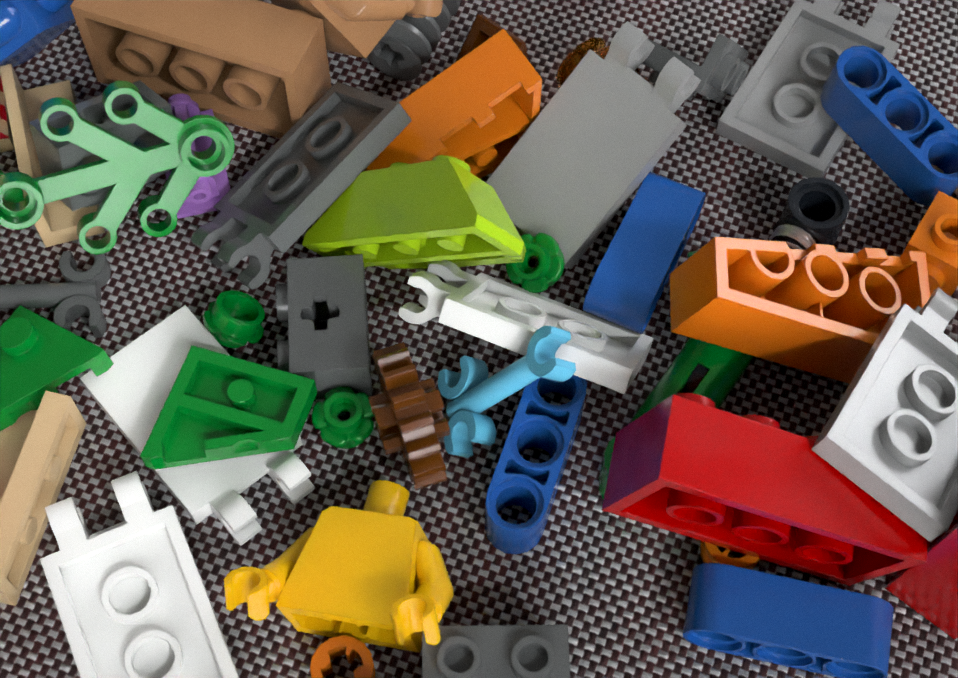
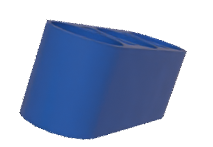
(891, 98)
(644, 252)
(528, 483)
(788, 622)

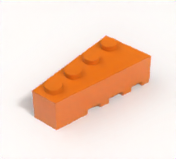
(794, 305)

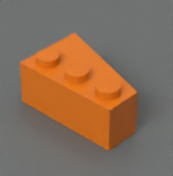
(470, 109)

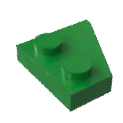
(38, 359)
(227, 411)

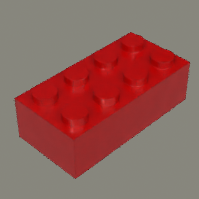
(753, 493)

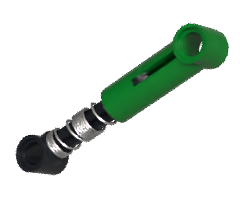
(715, 370)

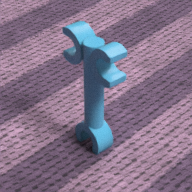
(475, 392)

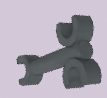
(73, 298)

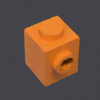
(939, 240)

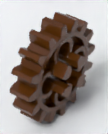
(409, 416)

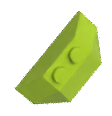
(417, 217)

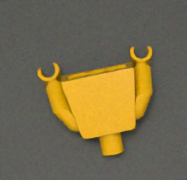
(355, 576)

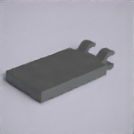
(300, 179)

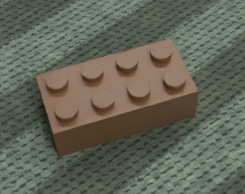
(230, 56)

